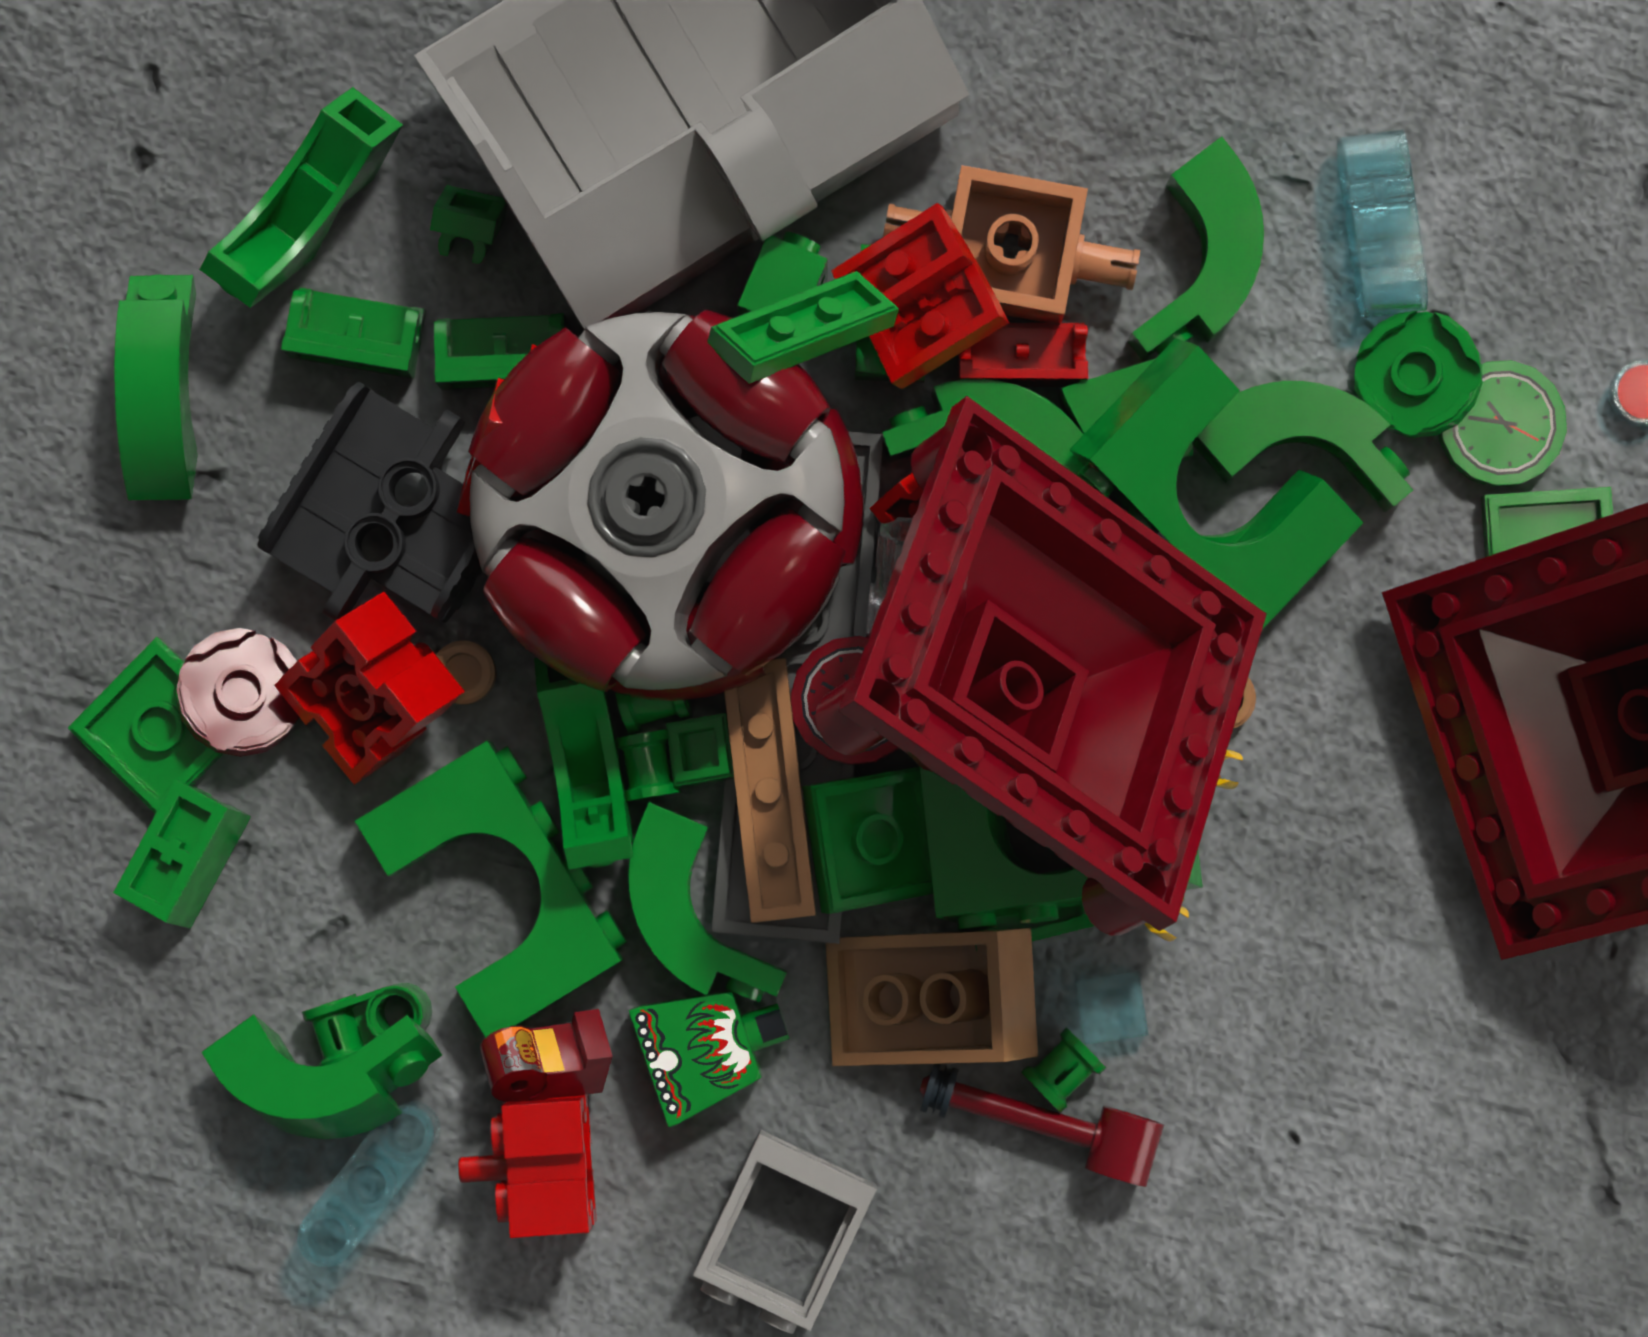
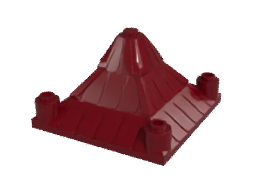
(1054, 666)
(1541, 725)

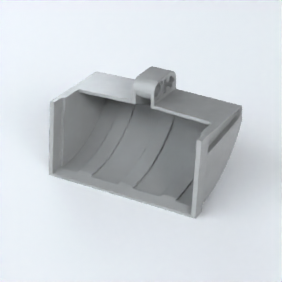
(682, 128)

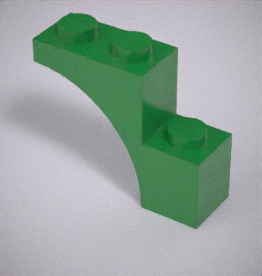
(300, 206)

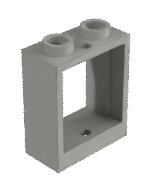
(777, 1307)

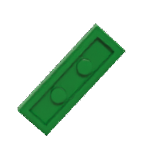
(802, 326)

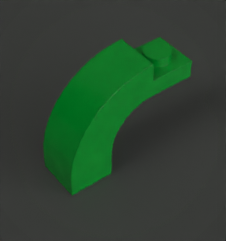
(1230, 226)
(153, 387)
(1014, 405)
(1311, 416)
(585, 770)
(663, 908)
(325, 1099)

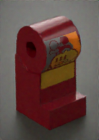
(548, 1059)

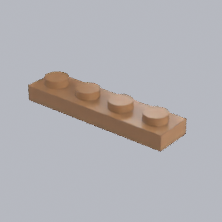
(770, 797)

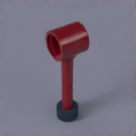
(1118, 1145)

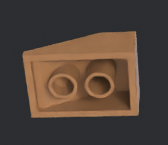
(932, 998)

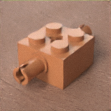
(1048, 225)

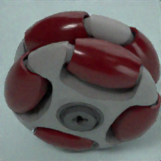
(660, 508)

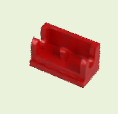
(1029, 355)

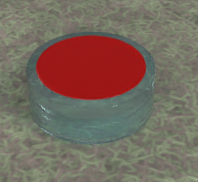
(1630, 393)

